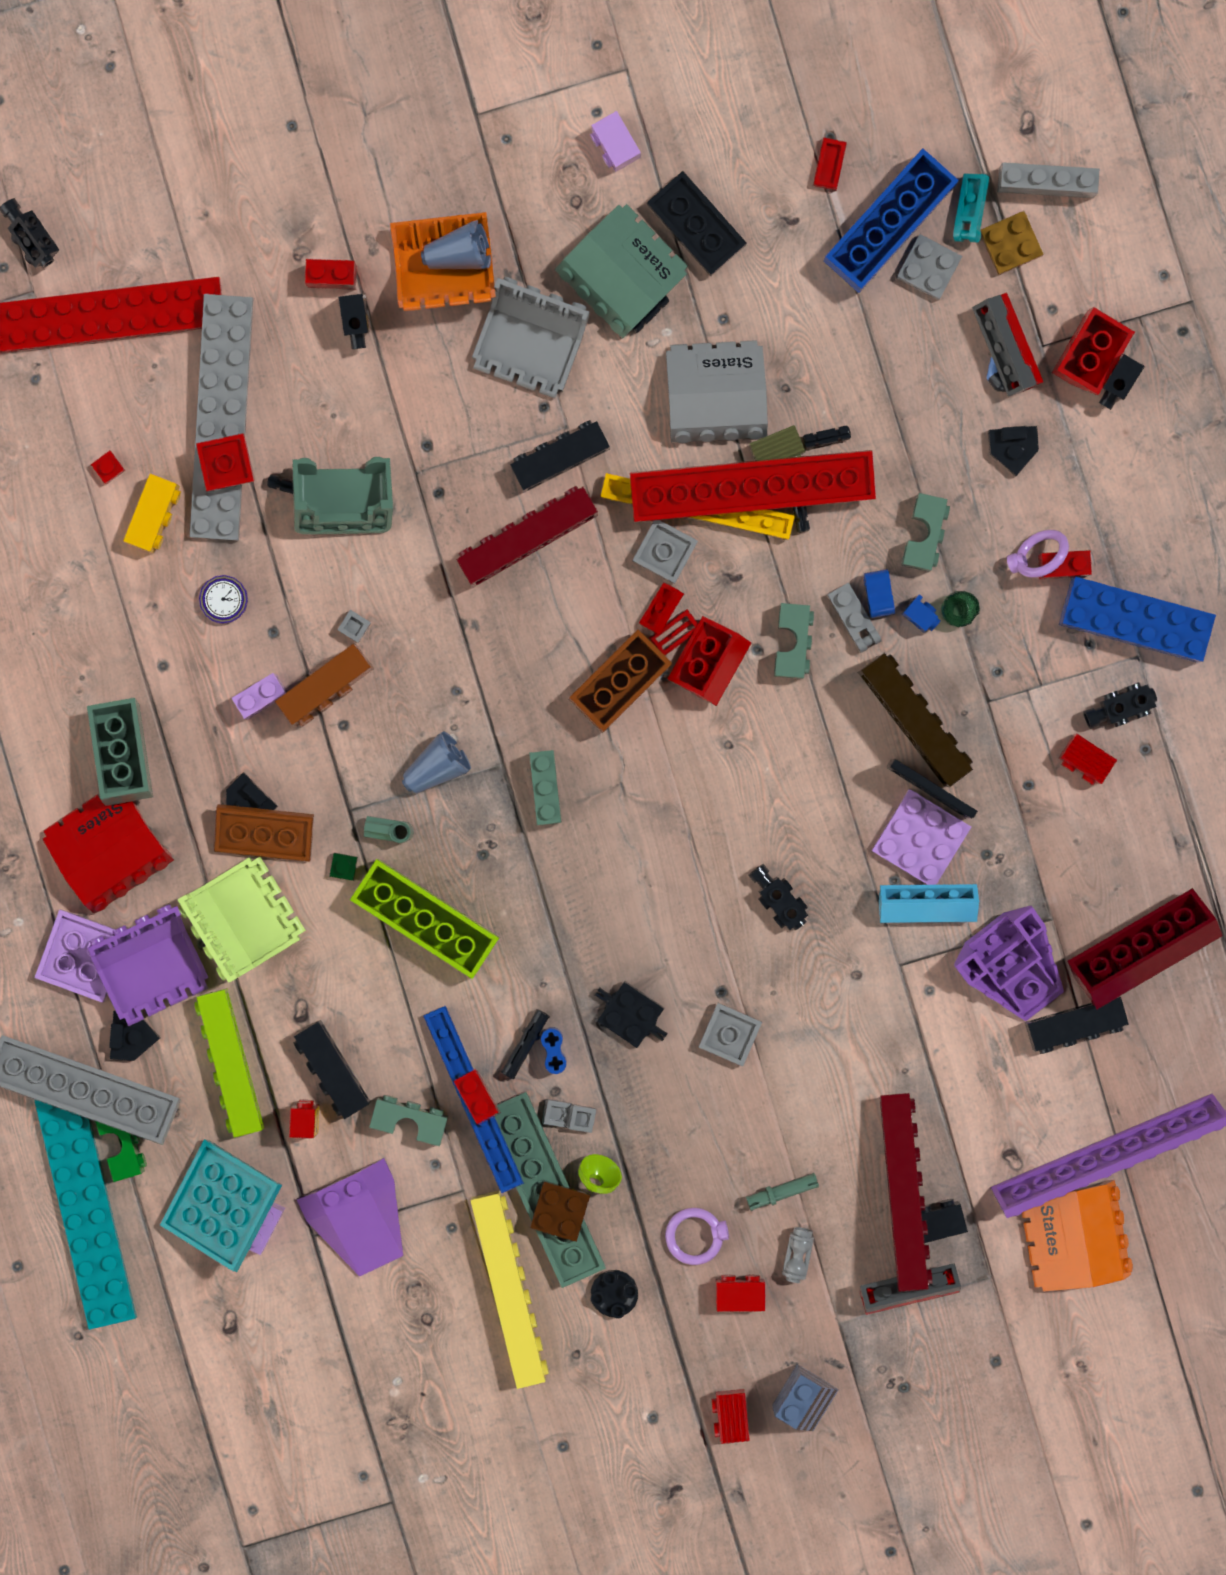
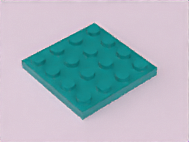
(220, 1205)

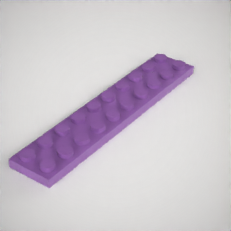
(1110, 1155)

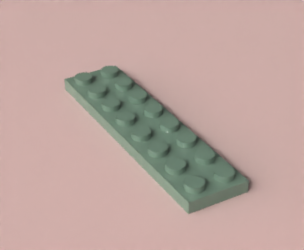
(537, 1163)

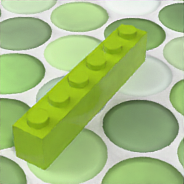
(230, 1063)

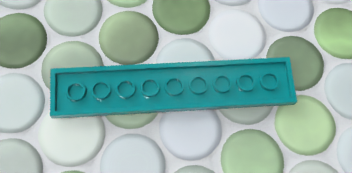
(86, 1216)

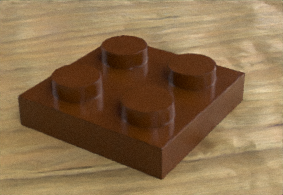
(560, 1211)

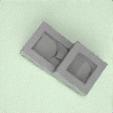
(568, 1115)

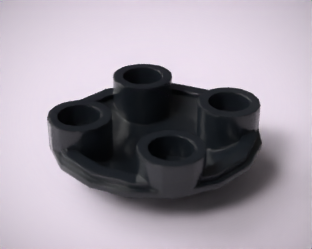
(614, 1293)

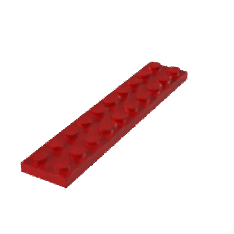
(104, 314)
(753, 485)

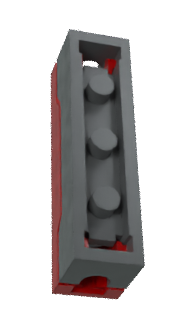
(1007, 344)
(885, 1295)

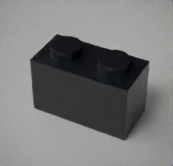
(944, 1220)

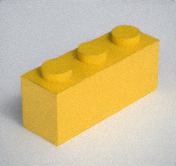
(152, 513)

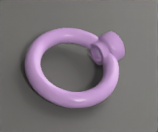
(1018, 562)
(719, 1233)

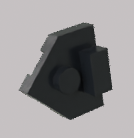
(1013, 446)
(247, 793)
(130, 1041)

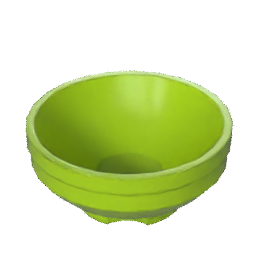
(602, 1169)

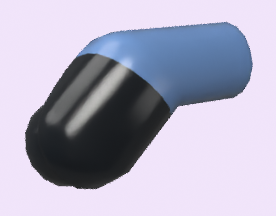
(994, 378)

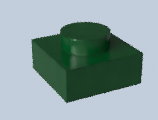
(343, 866)

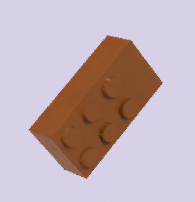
(620, 681)
(324, 685)

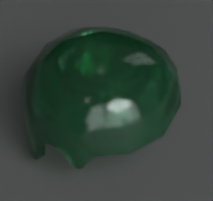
(960, 608)

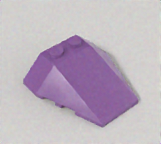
(1012, 963)
(358, 1217)

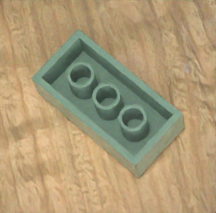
(120, 751)

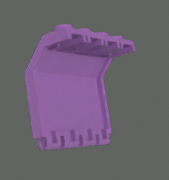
(148, 965)

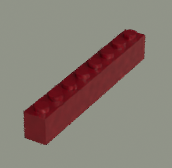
(903, 1191)

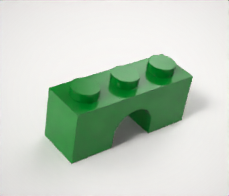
(129, 1160)

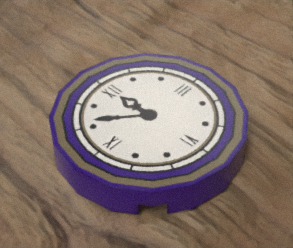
(223, 599)

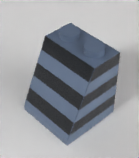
(803, 1399)

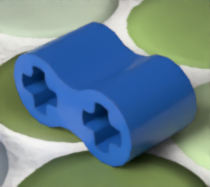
(879, 593)
(553, 1050)

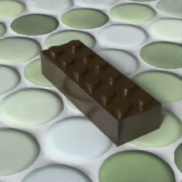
(915, 720)

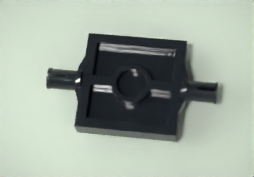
(630, 1014)

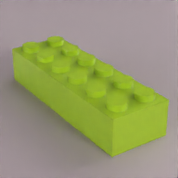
(424, 918)

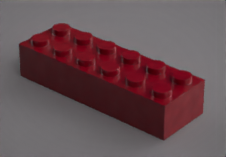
(527, 536)
(1145, 948)

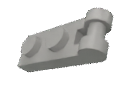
(854, 617)

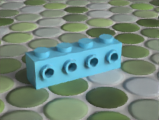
(928, 903)

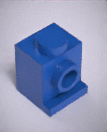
(921, 614)

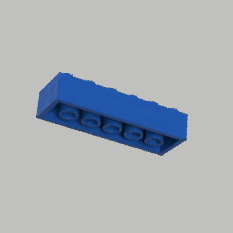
(890, 220)
(1137, 619)

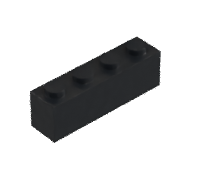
(559, 456)
(1074, 1024)
(332, 1069)

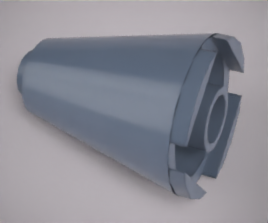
(459, 249)
(436, 765)

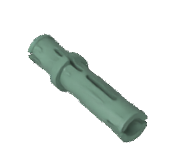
(781, 1192)

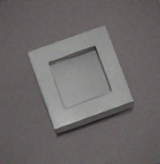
(354, 626)

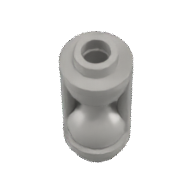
(801, 1243)

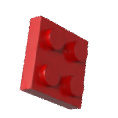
(225, 462)

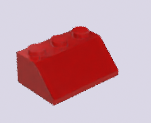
(1093, 351)
(709, 660)

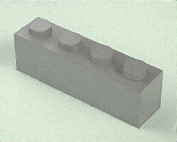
(1048, 180)

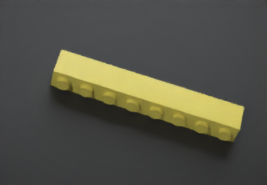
(508, 1289)

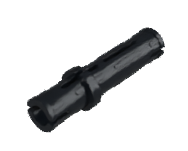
(527, 1040)

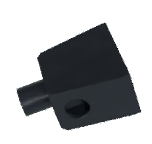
(355, 307)
(1127, 371)

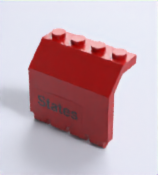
(105, 851)

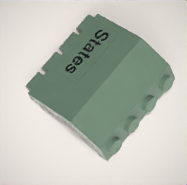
(622, 269)

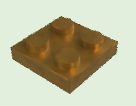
(1011, 242)

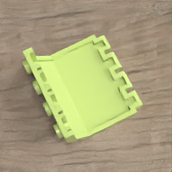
(241, 918)

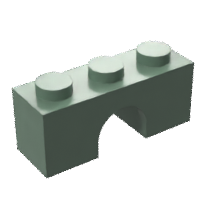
(931, 512)
(797, 620)
(545, 787)
(430, 1123)

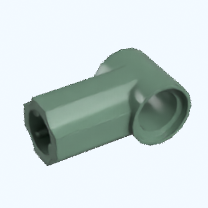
(386, 829)

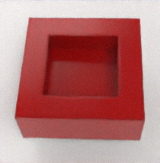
(108, 467)

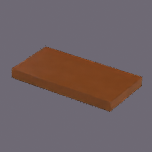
(263, 833)

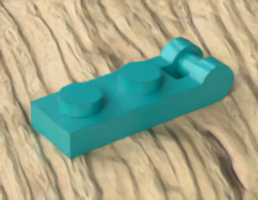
(971, 207)

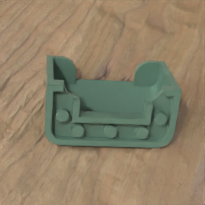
(342, 498)

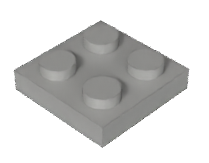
(929, 267)
(665, 551)
(730, 1034)

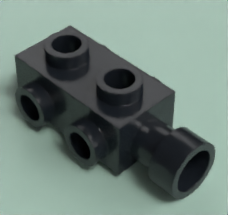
(29, 235)
(1128, 703)
(784, 903)

